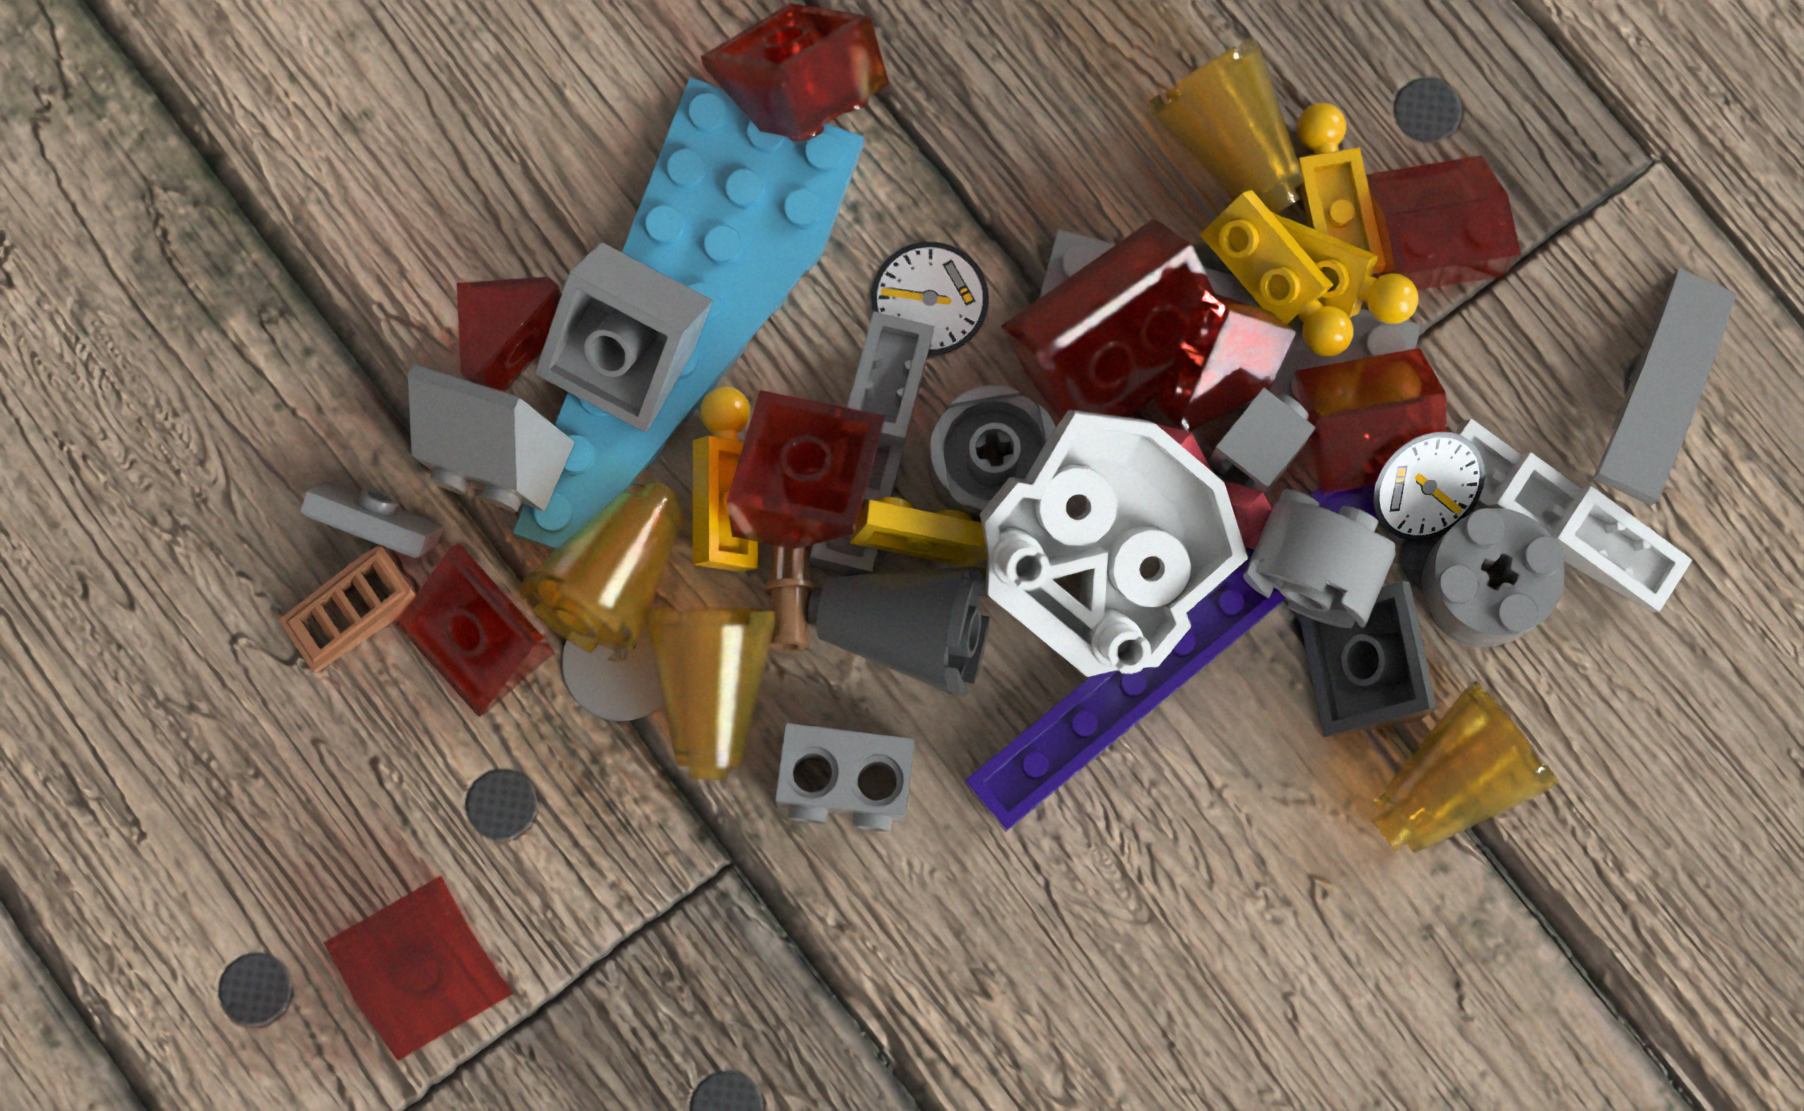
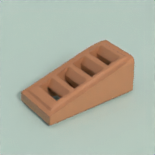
(353, 576)

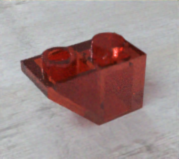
(1224, 360)

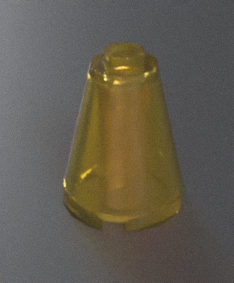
(1235, 126)
(609, 571)
(709, 680)
(1461, 775)

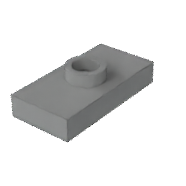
(372, 517)

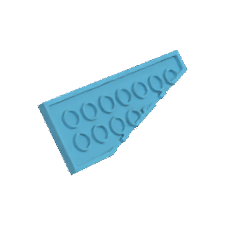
(732, 220)

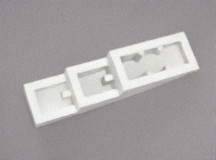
(1589, 526)

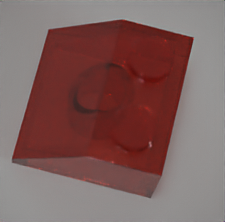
(800, 69)
(1444, 222)
(802, 471)
(419, 967)

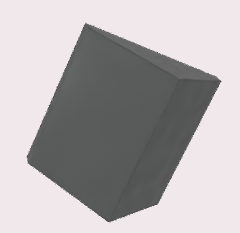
(1371, 672)

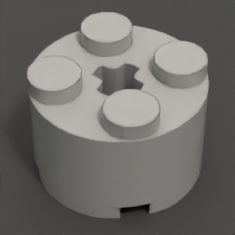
(980, 419)
(1321, 560)
(1527, 567)

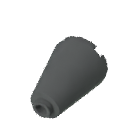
(908, 622)

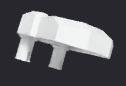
(1141, 503)

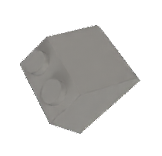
(622, 335)
(484, 440)

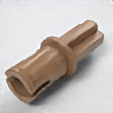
(790, 598)

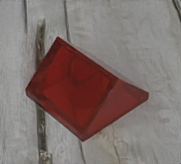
(503, 327)
(1367, 413)
(473, 632)

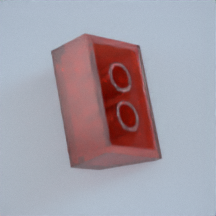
(1112, 325)

